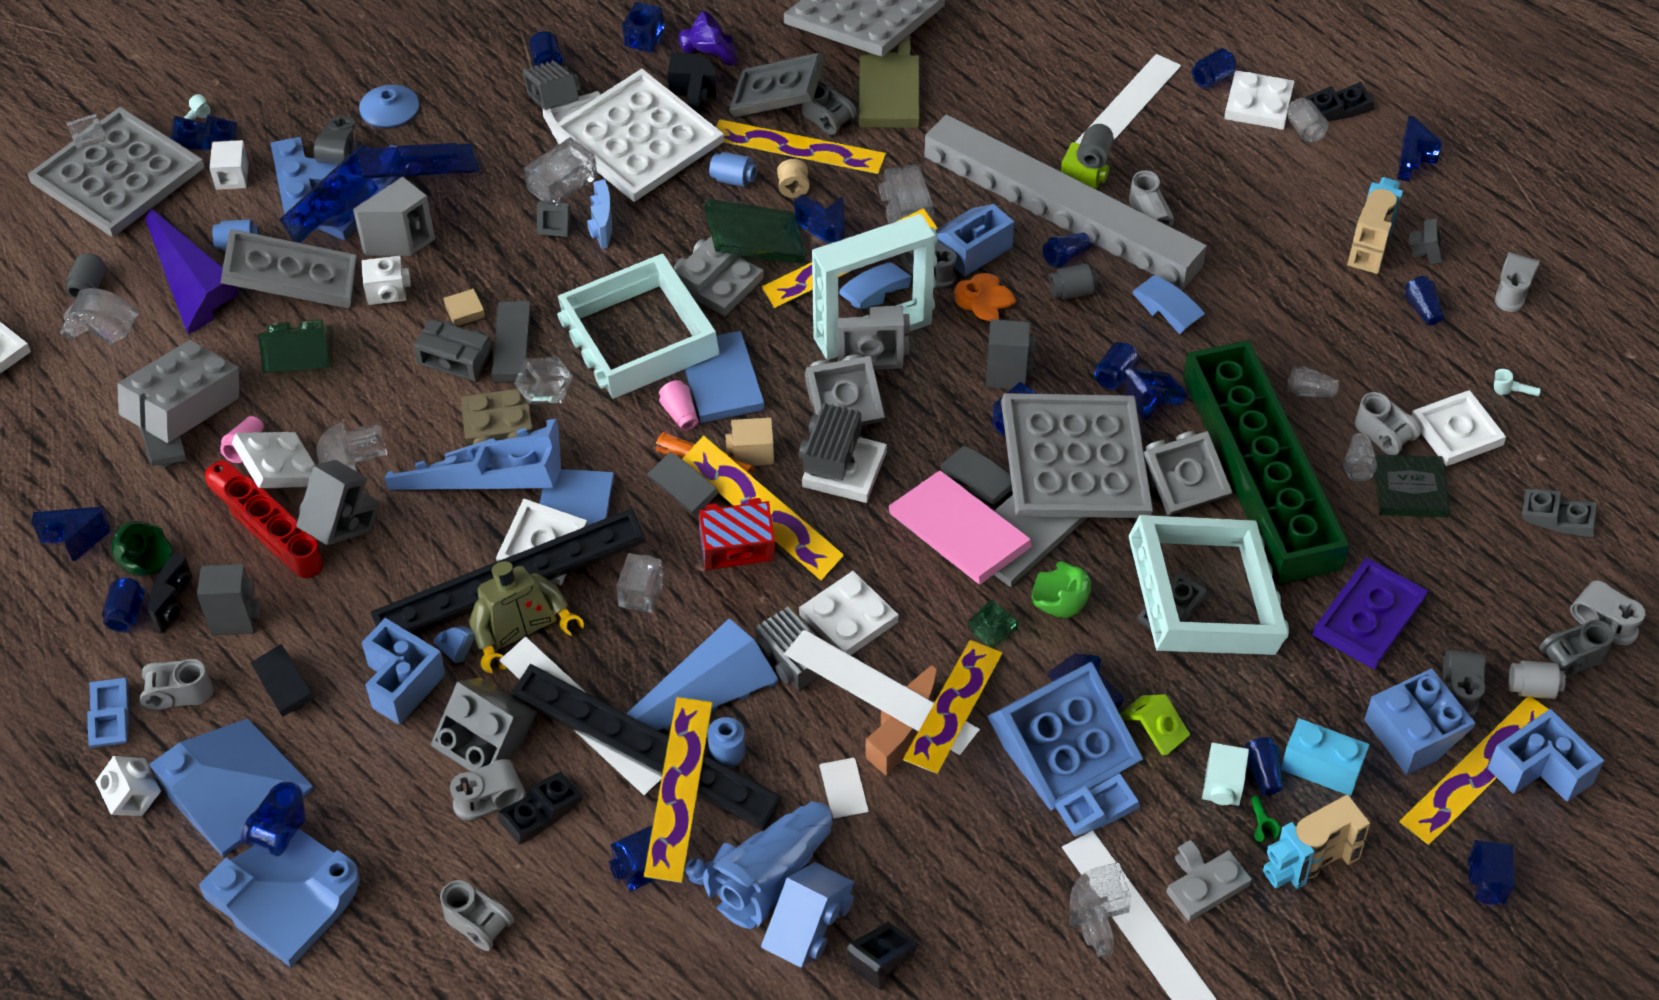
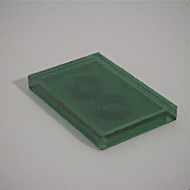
(754, 231)

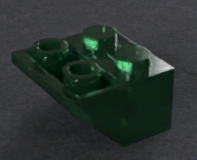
(296, 347)

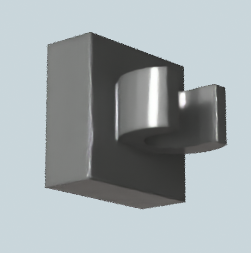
(553, 218)
(1427, 242)

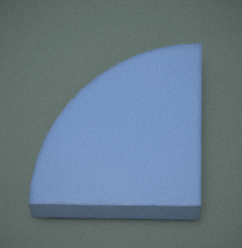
(455, 642)

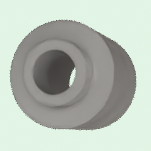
(1536, 679)

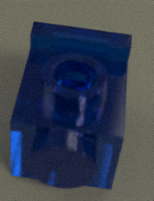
(1491, 871)

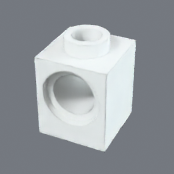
(229, 165)

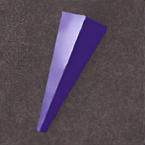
(190, 274)

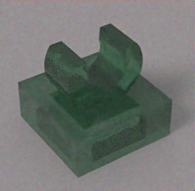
(992, 624)

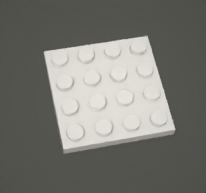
(639, 134)

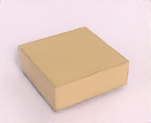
(464, 307)

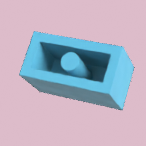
(1324, 757)

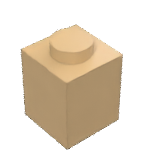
(751, 441)

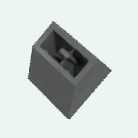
(481, 724)

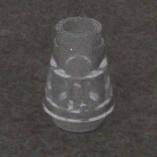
(1311, 383)
(1360, 458)

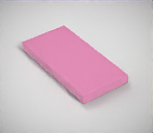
(960, 527)

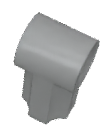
(1148, 199)

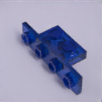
(416, 160)
(330, 200)

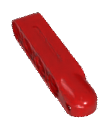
(265, 519)

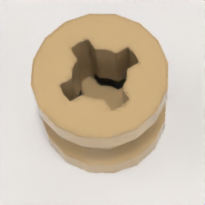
(793, 178)

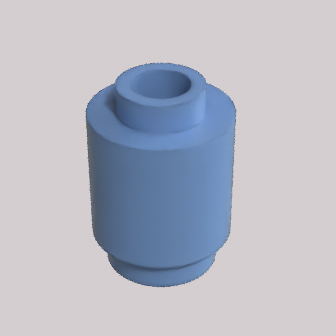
(733, 169)
(221, 231)
(726, 741)

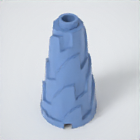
(756, 871)

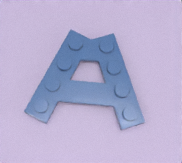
(298, 174)

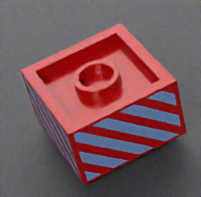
(736, 534)

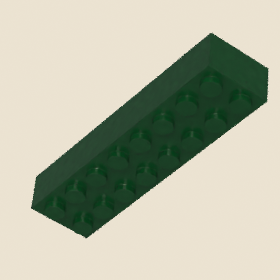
(1265, 462)

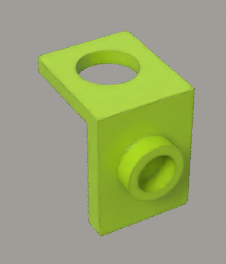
(1159, 721)

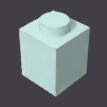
(1225, 774)

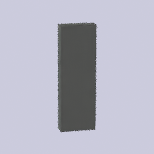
(511, 339)

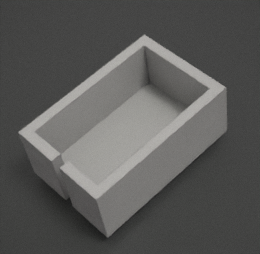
(178, 391)

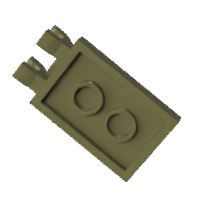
(889, 89)

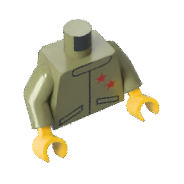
(514, 607)

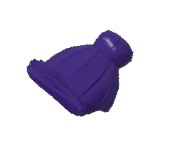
(708, 38)

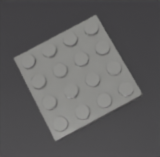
(863, 24)
(118, 177)
(1075, 456)

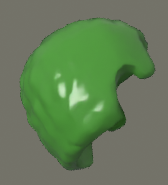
(1062, 590)

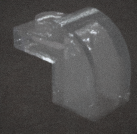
(100, 313)
(350, 445)
(1095, 898)

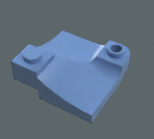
(285, 898)

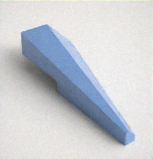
(510, 463)
(718, 671)

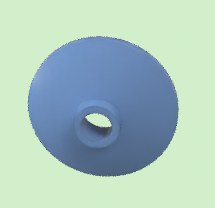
(389, 106)

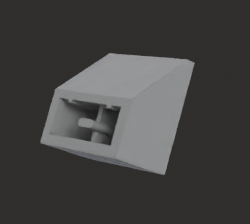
(395, 221)

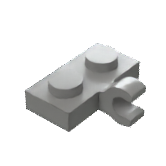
(1205, 883)

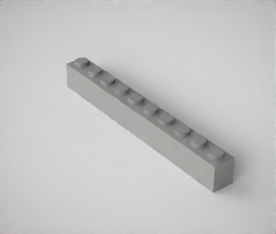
(1065, 201)

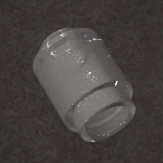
(1307, 120)

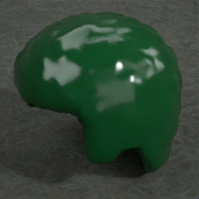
(141, 548)

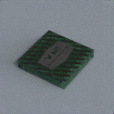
(1411, 486)

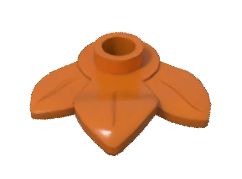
(984, 296)

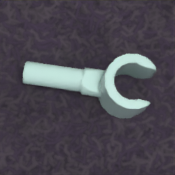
(198, 106)
(1504, 384)

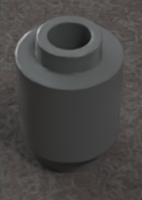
(1095, 146)
(85, 273)
(1073, 281)

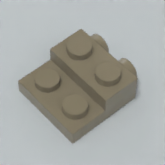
(494, 415)

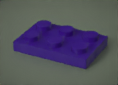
(1370, 613)

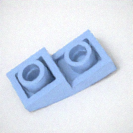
(601, 223)

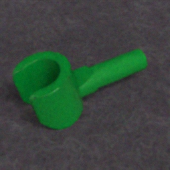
(1263, 821)

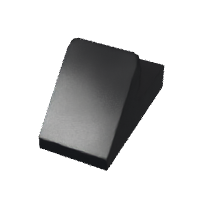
(878, 952)

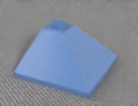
(1066, 735)
(223, 779)

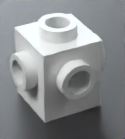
(385, 280)
(128, 786)

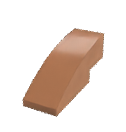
(893, 738)

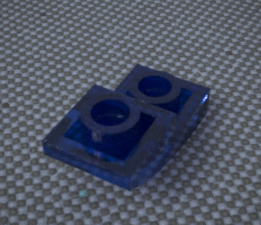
(200, 135)

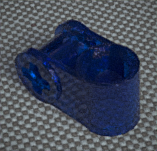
(276, 819)

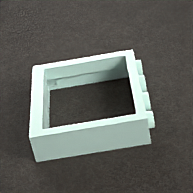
(866, 249)
(623, 286)
(1167, 630)

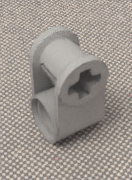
(1515, 281)
(1385, 423)
(1608, 605)
(176, 684)
(488, 788)
(478, 919)

